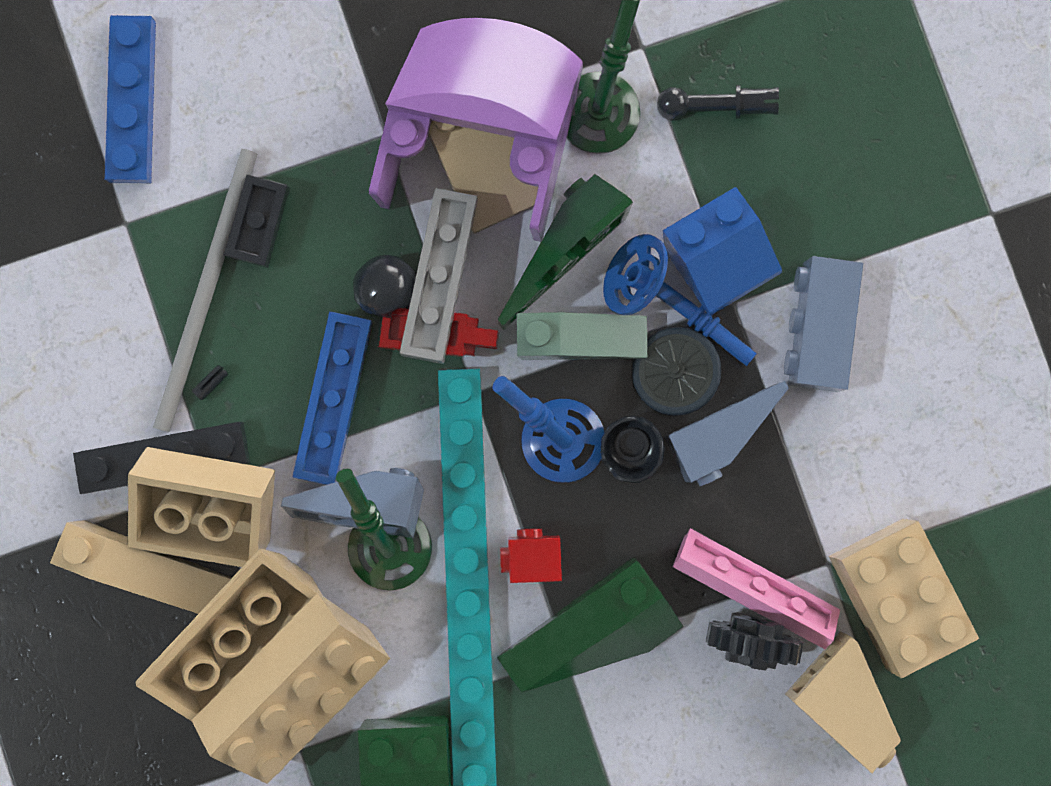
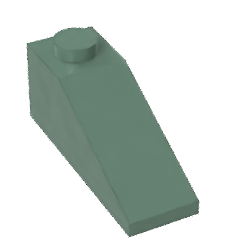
(580, 336)

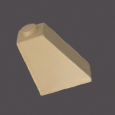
(847, 704)

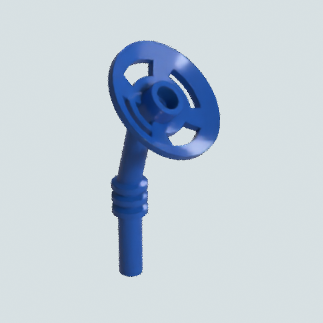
(652, 284)
(540, 418)

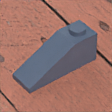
(719, 437)
(395, 494)

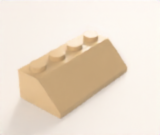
(228, 632)

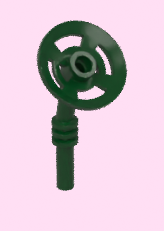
(602, 98)
(387, 546)

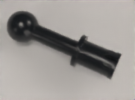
(675, 103)

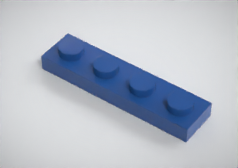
(130, 99)
(332, 398)

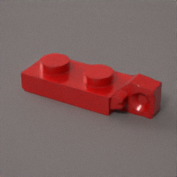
(462, 340)

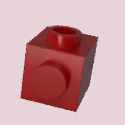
(532, 557)

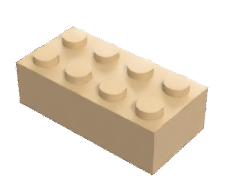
(290, 690)

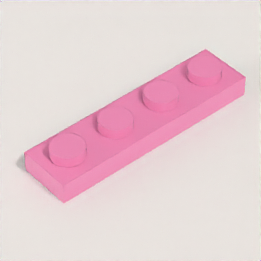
(757, 589)

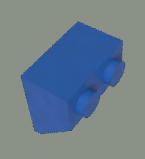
(721, 251)

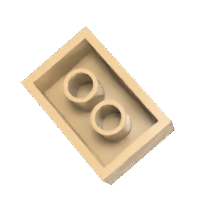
(199, 507)
(903, 597)

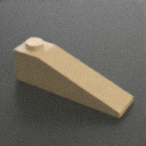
(159, 576)

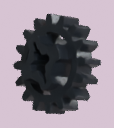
(754, 642)

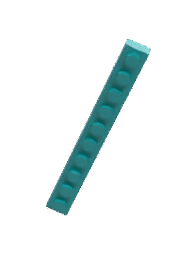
(467, 578)

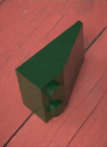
(405, 751)

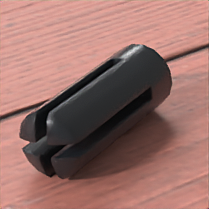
(210, 382)

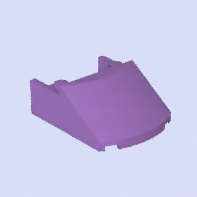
(487, 80)

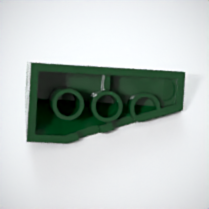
(583, 221)
(601, 627)

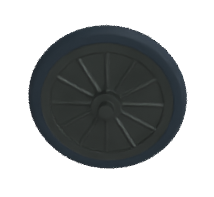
(678, 373)

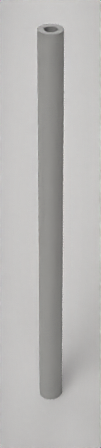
(203, 295)

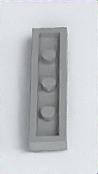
(439, 276)

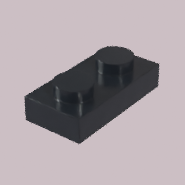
(257, 221)

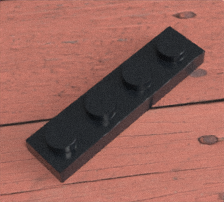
(109, 466)

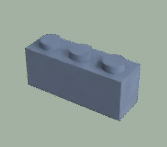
(824, 324)

